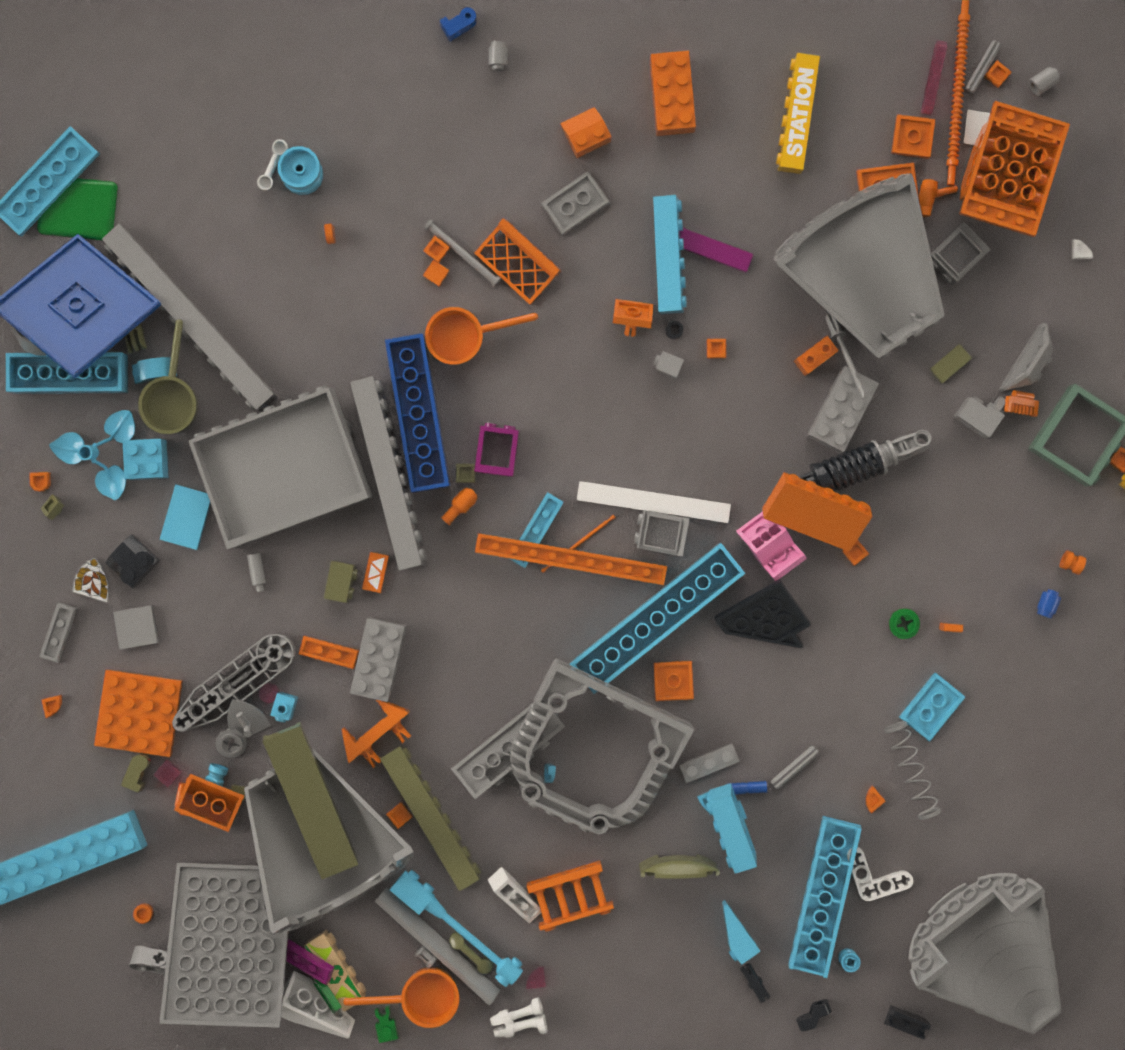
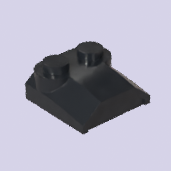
(132, 561)

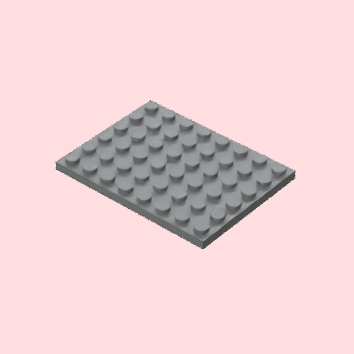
(221, 951)

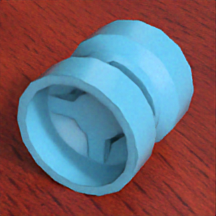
(216, 774)
(847, 956)

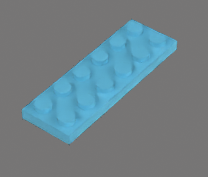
(46, 181)

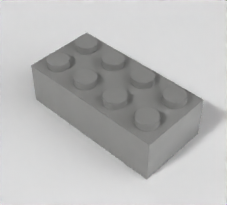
(841, 411)
(378, 659)

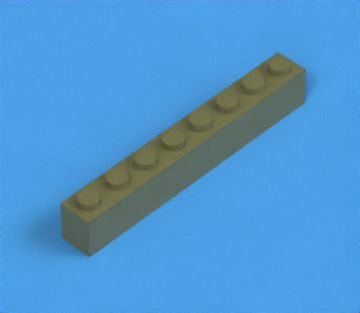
(430, 817)

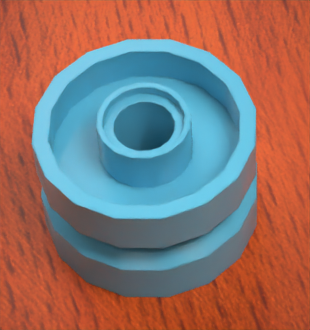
(306, 180)

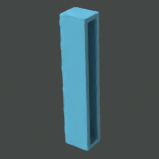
(668, 254)

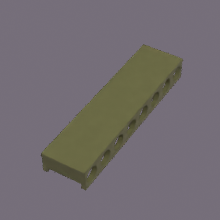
(310, 800)

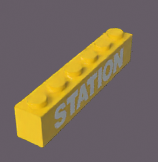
(798, 115)

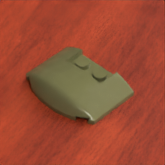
(678, 867)

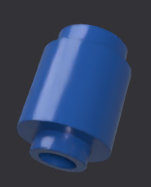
(1048, 603)

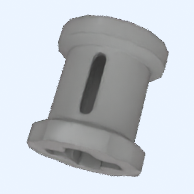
(426, 956)

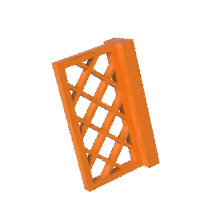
(526, 247)

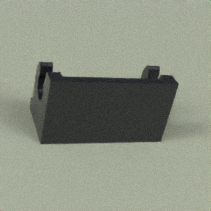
(907, 1022)

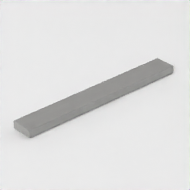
(437, 946)

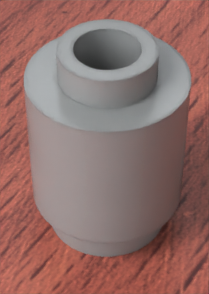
(498, 56)

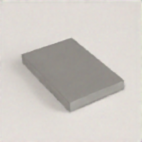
(575, 203)

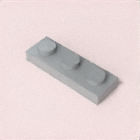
(709, 762)

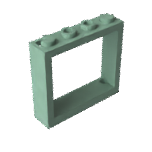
(1053, 420)

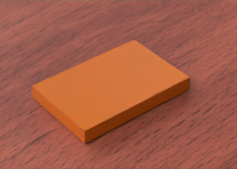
(871, 176)

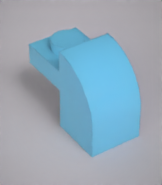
(150, 369)

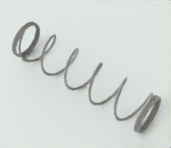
(899, 727)

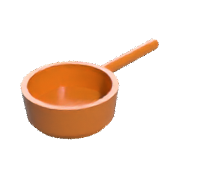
(456, 334)
(427, 998)

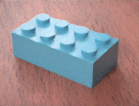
(732, 828)

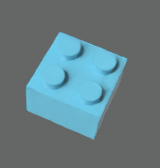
(145, 459)

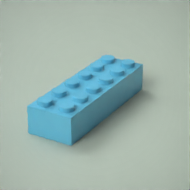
(41, 375)

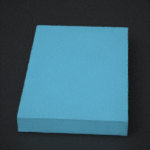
(186, 517)
(932, 706)

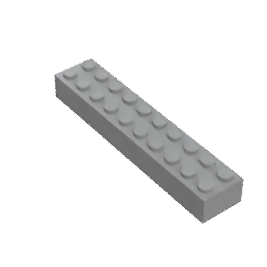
(387, 472)

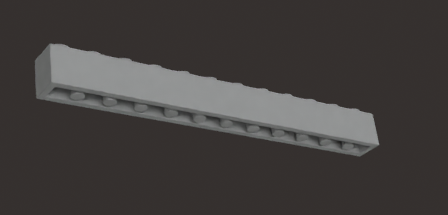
(195, 324)

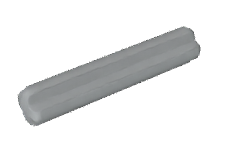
(983, 66)
(794, 767)

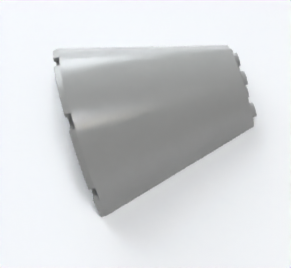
(869, 265)
(287, 871)

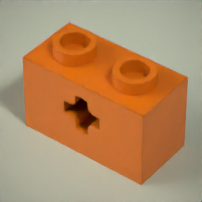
(816, 355)

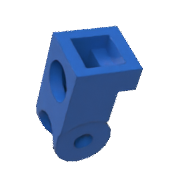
(459, 24)

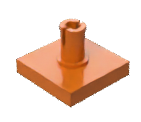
(632, 315)

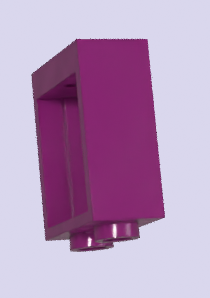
(509, 430)

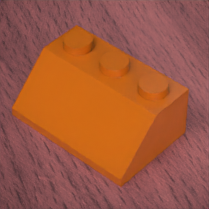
(209, 802)

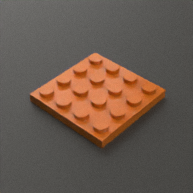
(138, 713)

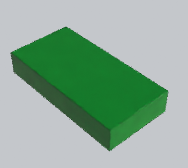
(327, 995)

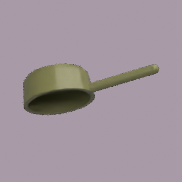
(167, 401)

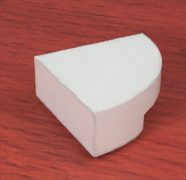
(1080, 250)

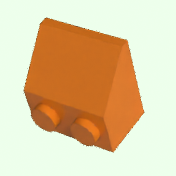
(586, 132)

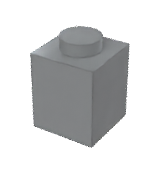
(668, 364)

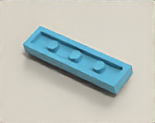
(540, 522)

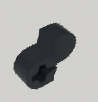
(817, 1010)

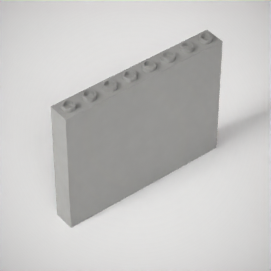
(280, 467)

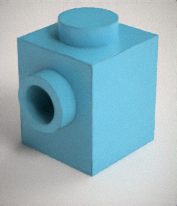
(284, 706)

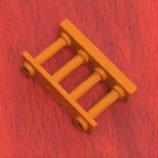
(556, 882)

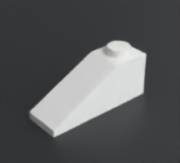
(514, 895)

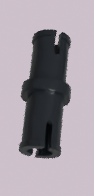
(755, 982)

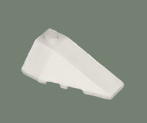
(307, 1007)

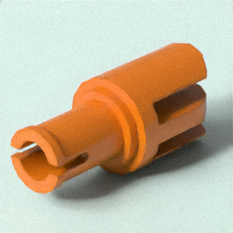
(460, 504)

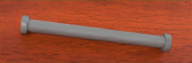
(461, 252)

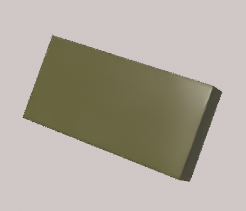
(950, 363)

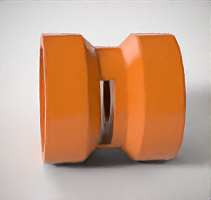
(1072, 562)

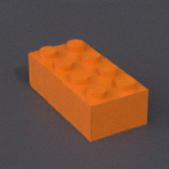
(672, 93)

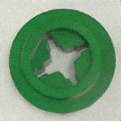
(912, 627)

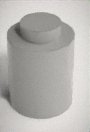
(1044, 81)

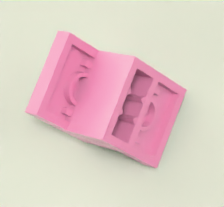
(771, 546)

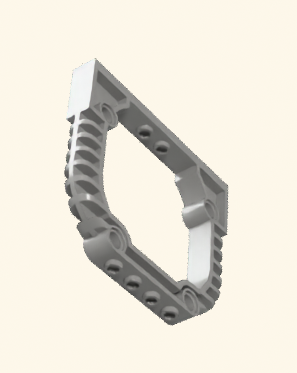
(566, 682)

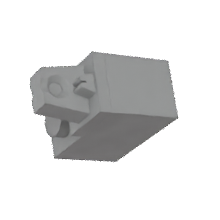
(981, 418)

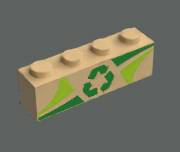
(343, 979)

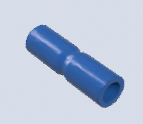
(750, 787)

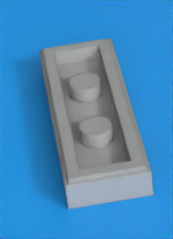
(58, 632)

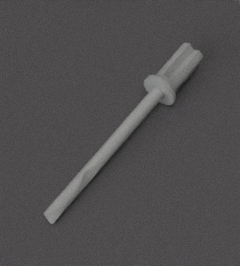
(838, 334)

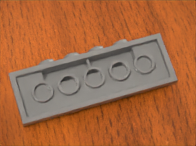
(492, 758)

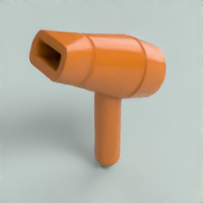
(930, 191)

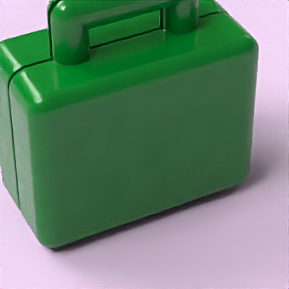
(82, 209)

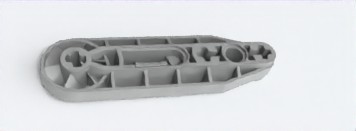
(226, 690)

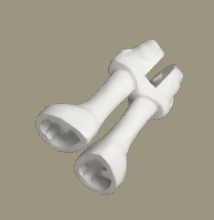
(510, 1027)

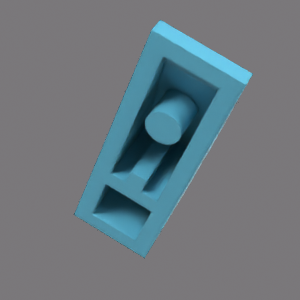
(739, 940)

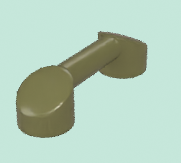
(484, 964)

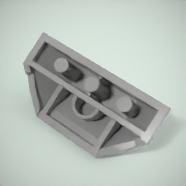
(1031, 360)

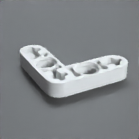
(868, 882)

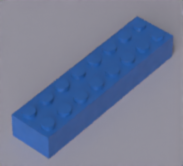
(417, 413)

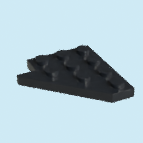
(766, 616)

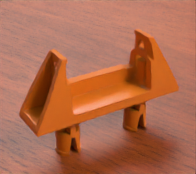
(364, 743)

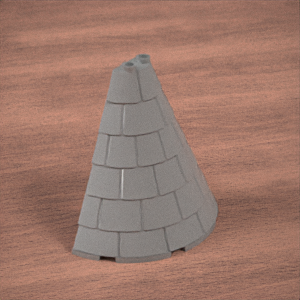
(990, 951)

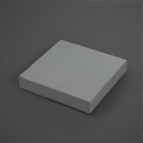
(135, 627)

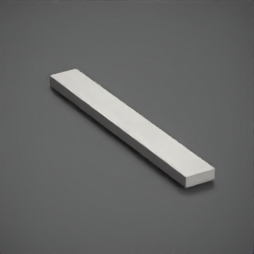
(653, 502)

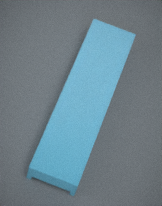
(824, 896)

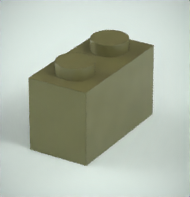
(340, 581)

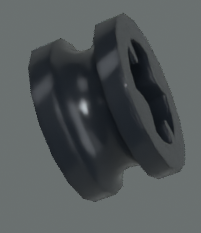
(680, 330)

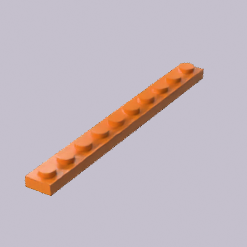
(570, 559)

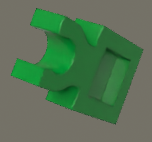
(386, 1027)

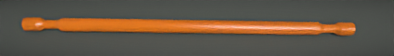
(585, 538)

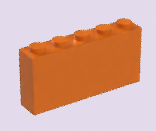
(817, 511)

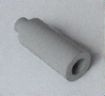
(256, 571)

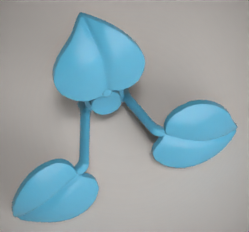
(71, 450)

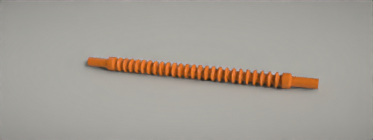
(953, 162)

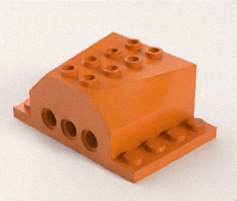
(1012, 168)

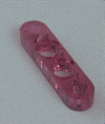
(934, 77)

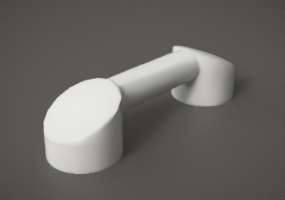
(265, 181)

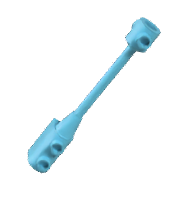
(421, 897)

